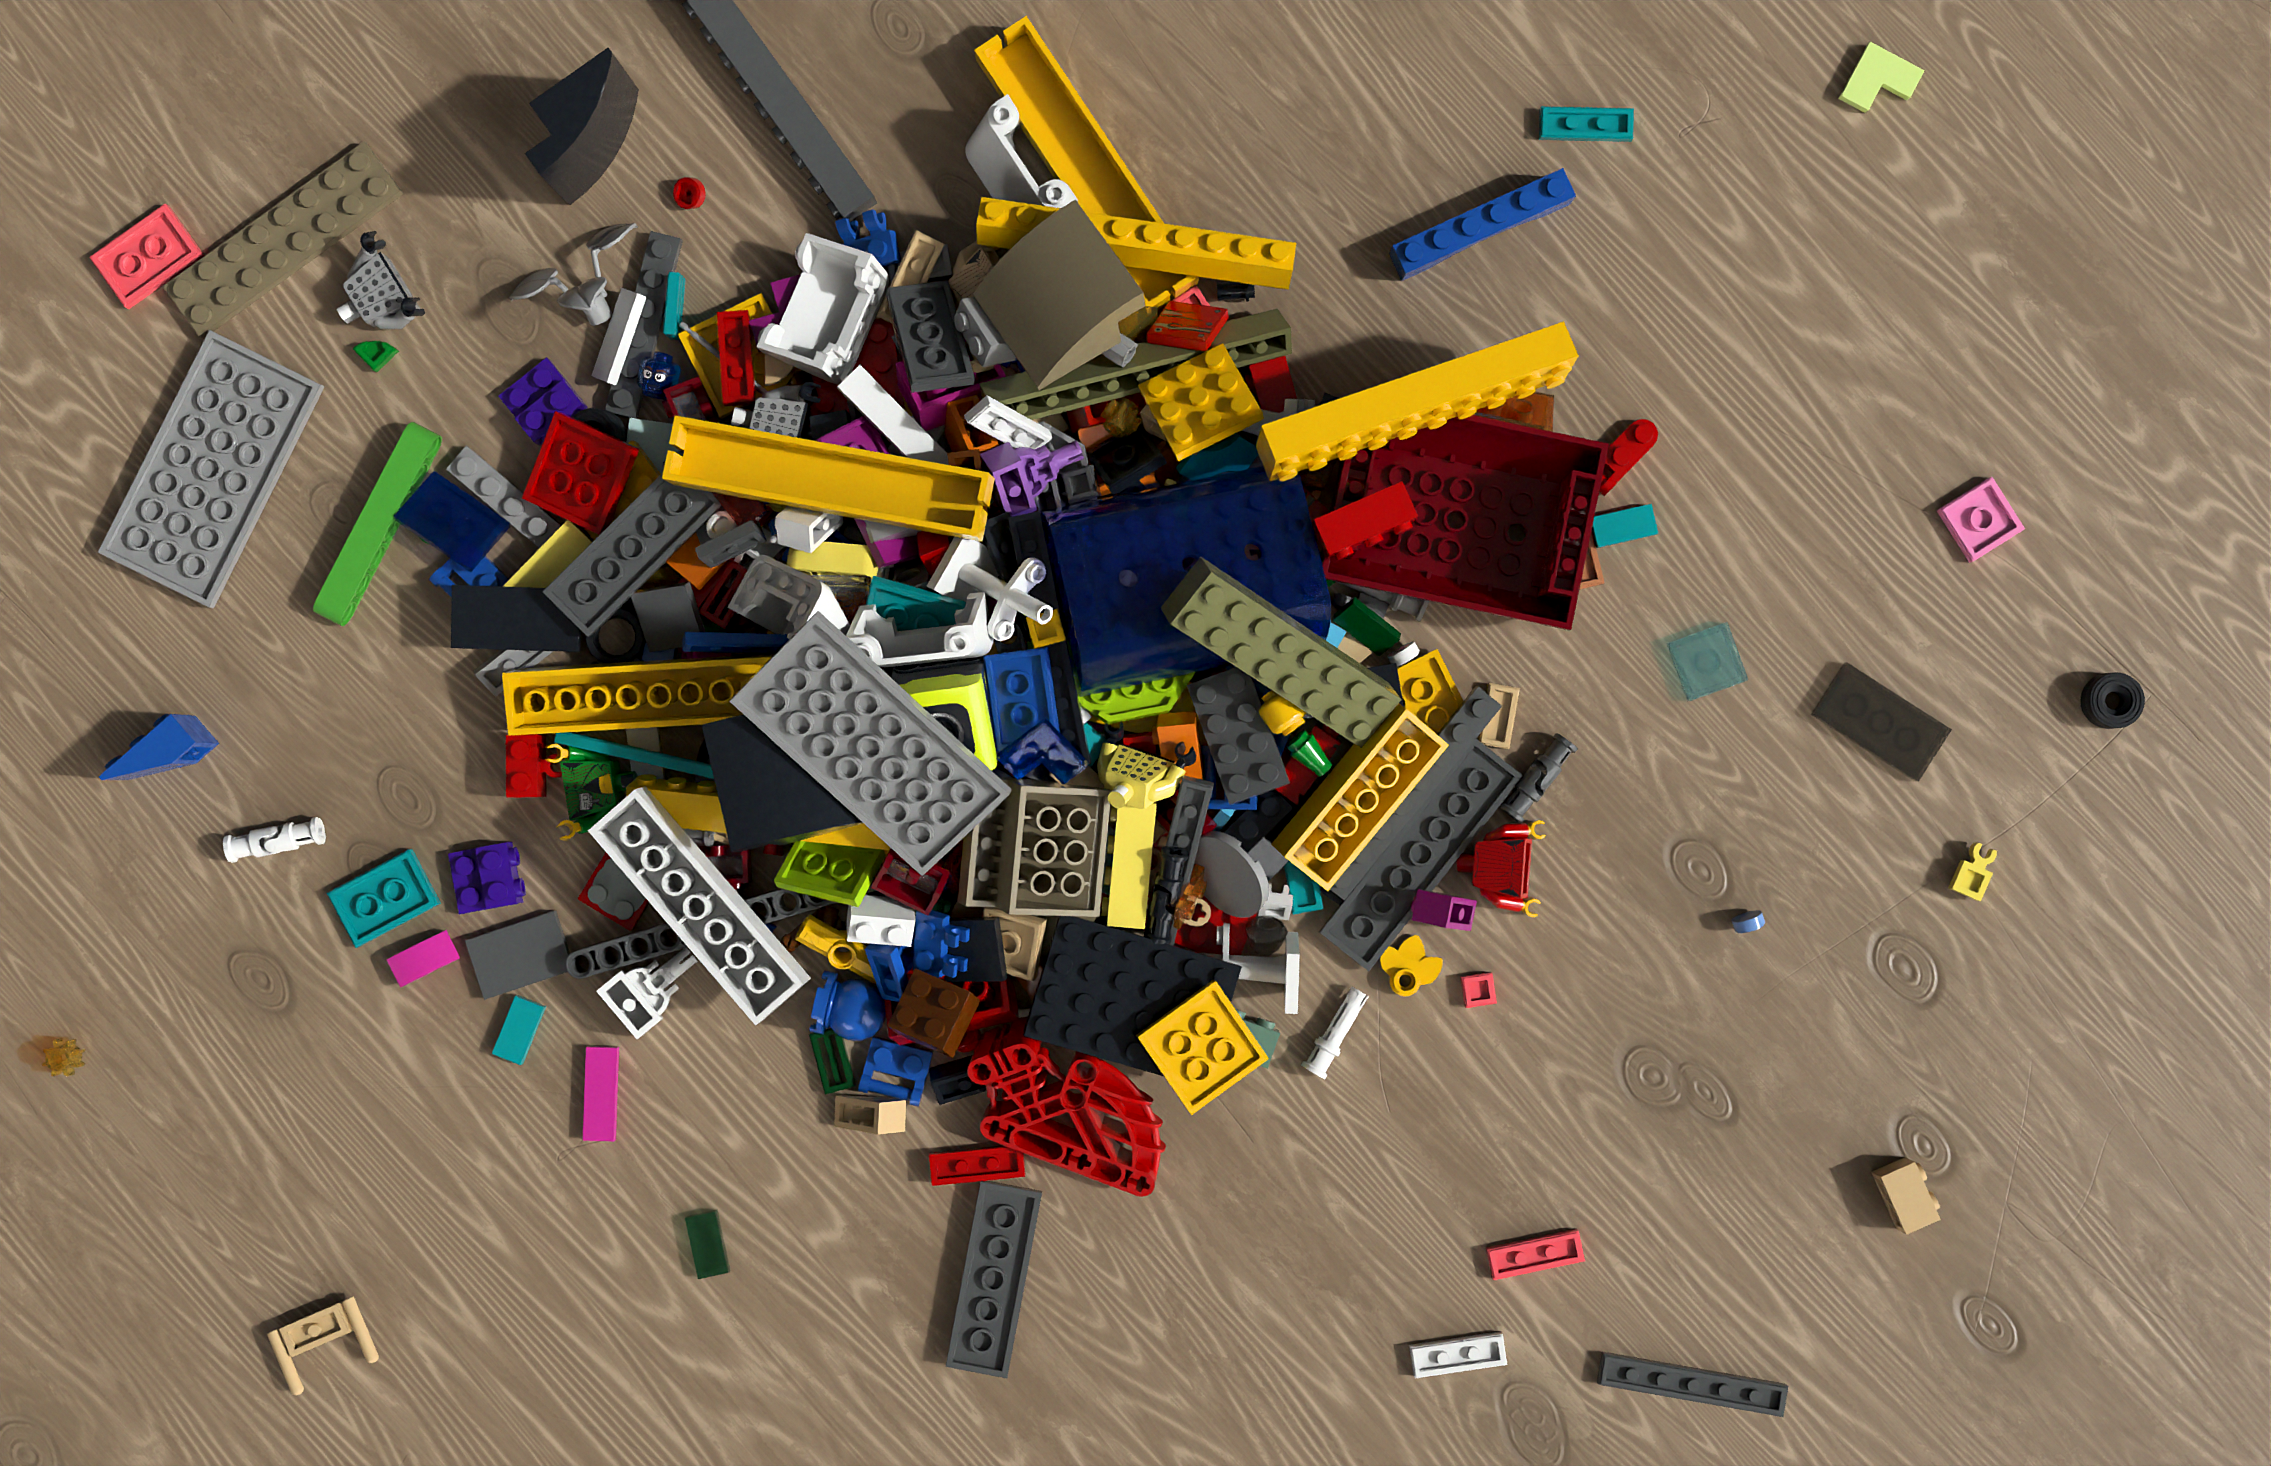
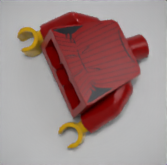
(1503, 866)

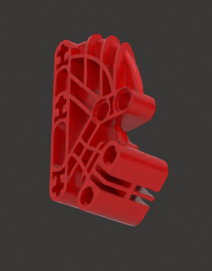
(1015, 1064)

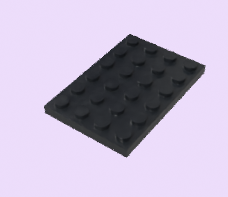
(1111, 985)

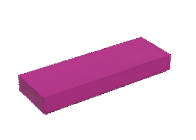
(600, 1093)

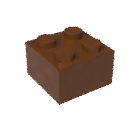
(933, 1013)

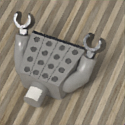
(377, 290)
(778, 410)

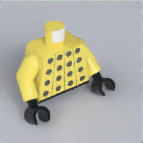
(1137, 775)

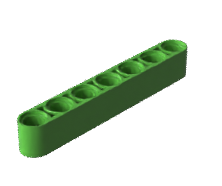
(377, 524)

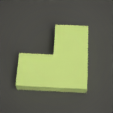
(1876, 70)

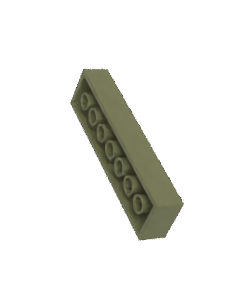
(1280, 652)

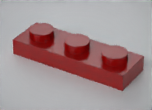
(736, 358)
(976, 1165)

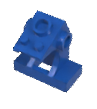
(890, 968)

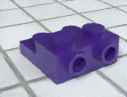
(538, 396)
(486, 877)

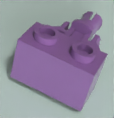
(1024, 473)

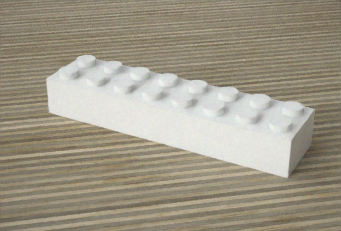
(699, 904)

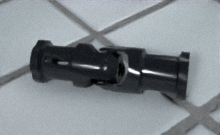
(1166, 894)

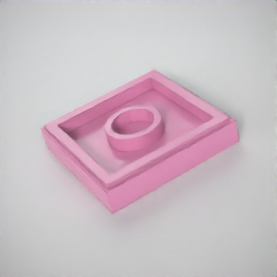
(1980, 519)

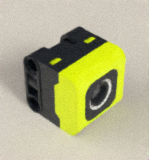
(957, 698)

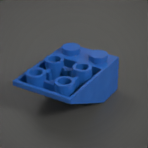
(170, 745)

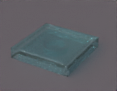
(1707, 661)

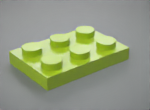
(830, 871)

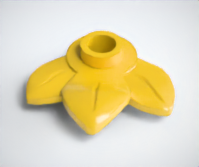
(1411, 961)

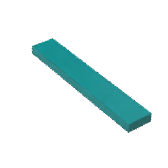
(635, 753)

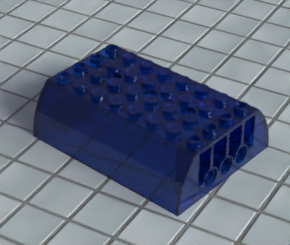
(1119, 631)

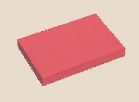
(146, 256)

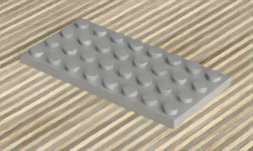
(211, 469)
(870, 744)

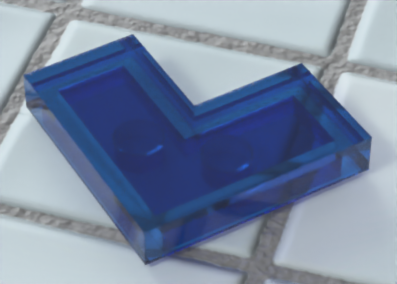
(1045, 746)

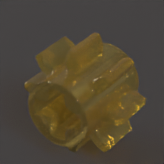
(1121, 417)
(54, 1055)

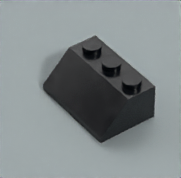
(1261, 827)

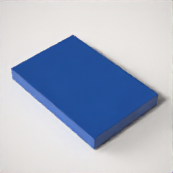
(1019, 693)

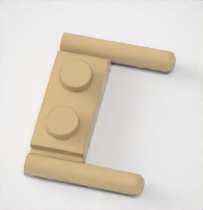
(315, 1331)

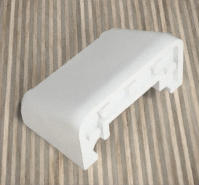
(999, 166)
(827, 310)
(784, 598)
(891, 648)

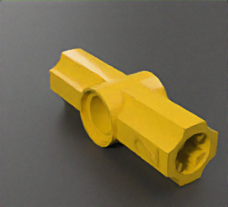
(826, 939)

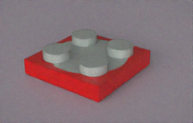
(614, 894)

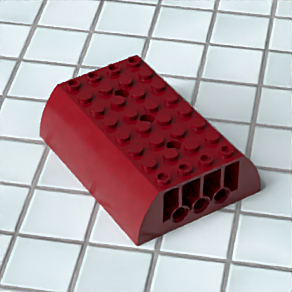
(1495, 479)

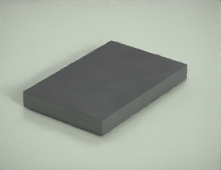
(519, 954)

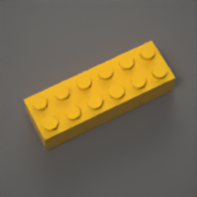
(1359, 797)

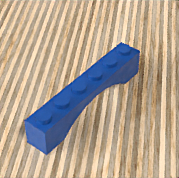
(1481, 223)

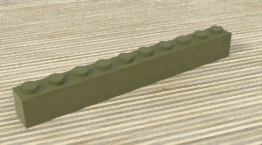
(1101, 380)

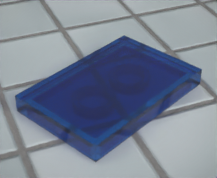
(452, 521)

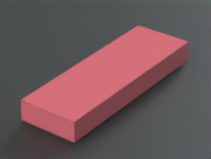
(1535, 1254)

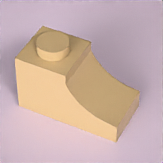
(870, 1114)

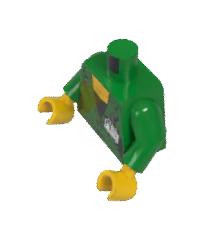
(591, 786)

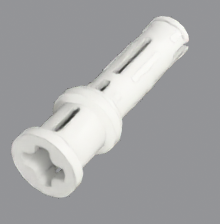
(1328, 1045)

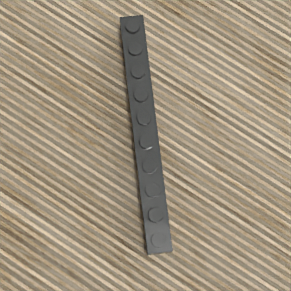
(784, 105)

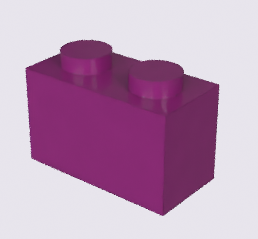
(1443, 910)

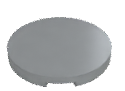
(1232, 877)

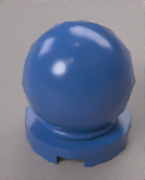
(849, 1008)

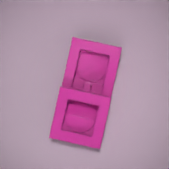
(423, 958)

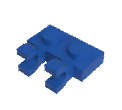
(880, 243)
(931, 945)

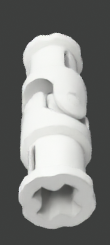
(274, 839)

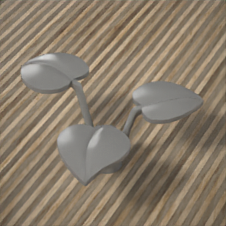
(588, 295)

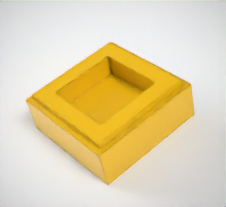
(1047, 633)

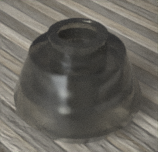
(1266, 934)

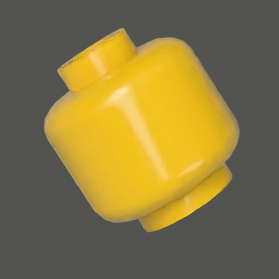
(1280, 714)

